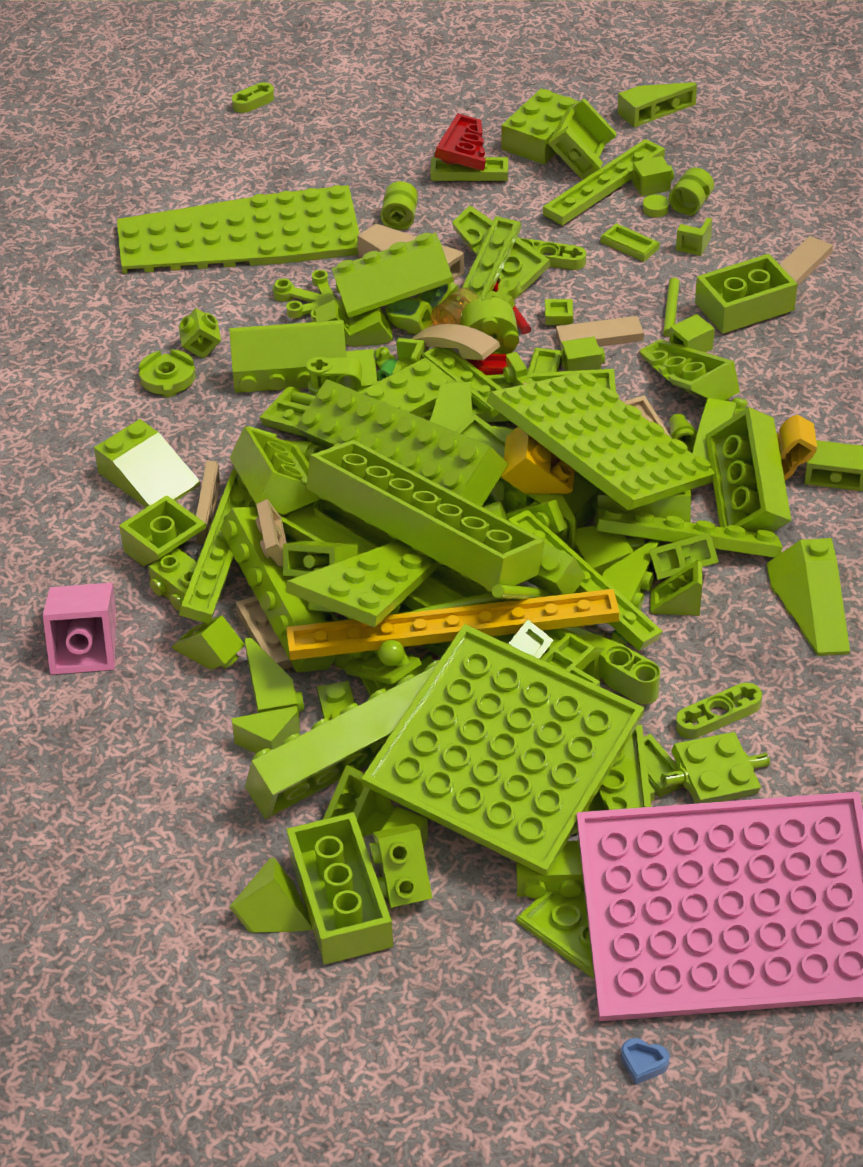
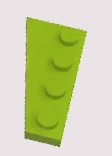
(523, 262)

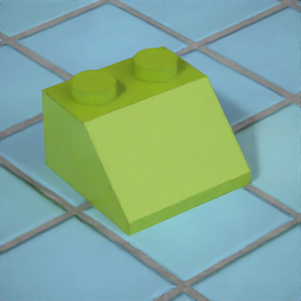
(158, 530)

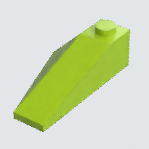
(693, 370)
(811, 590)

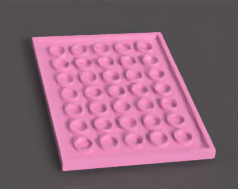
(724, 905)

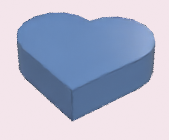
(644, 1060)

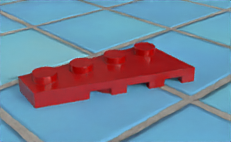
(463, 143)

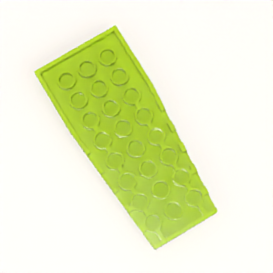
(251, 229)

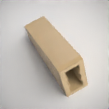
(382, 237)

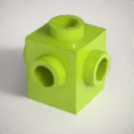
(199, 332)

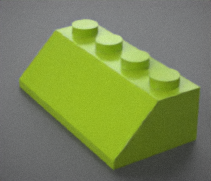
(392, 274)
(278, 354)
(272, 470)
(748, 473)

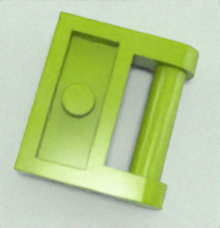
(285, 410)

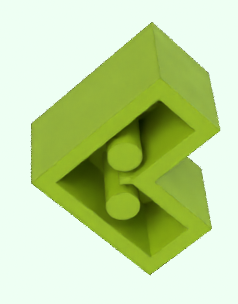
(309, 556)

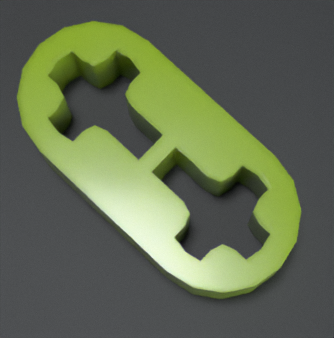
(253, 97)

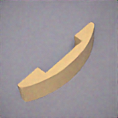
(469, 341)

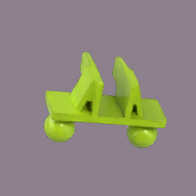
(385, 666)

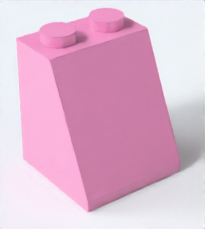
(80, 628)

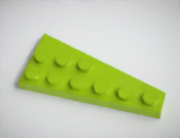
(366, 584)

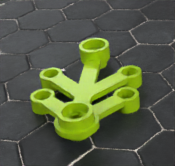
(284, 291)

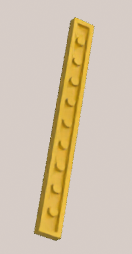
(445, 623)

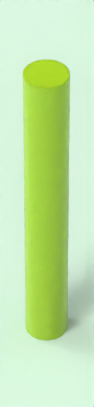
(671, 305)

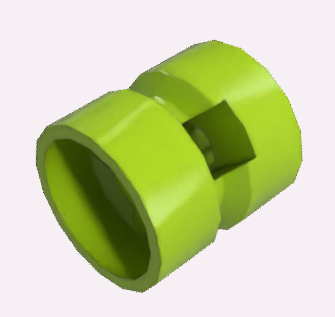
(691, 191)
(399, 205)

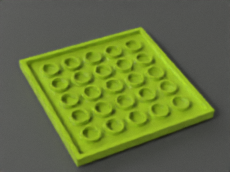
(603, 438)
(503, 748)

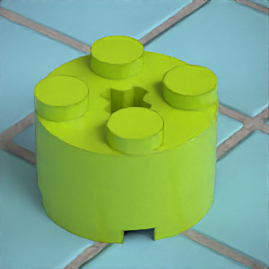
(495, 319)

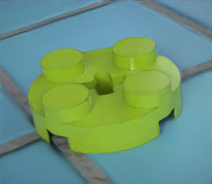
(167, 384)

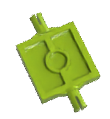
(715, 769)

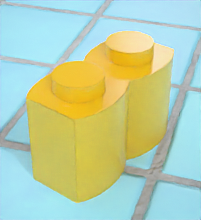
(796, 443)

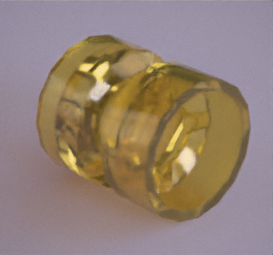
(450, 309)

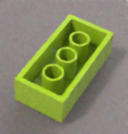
(339, 888)

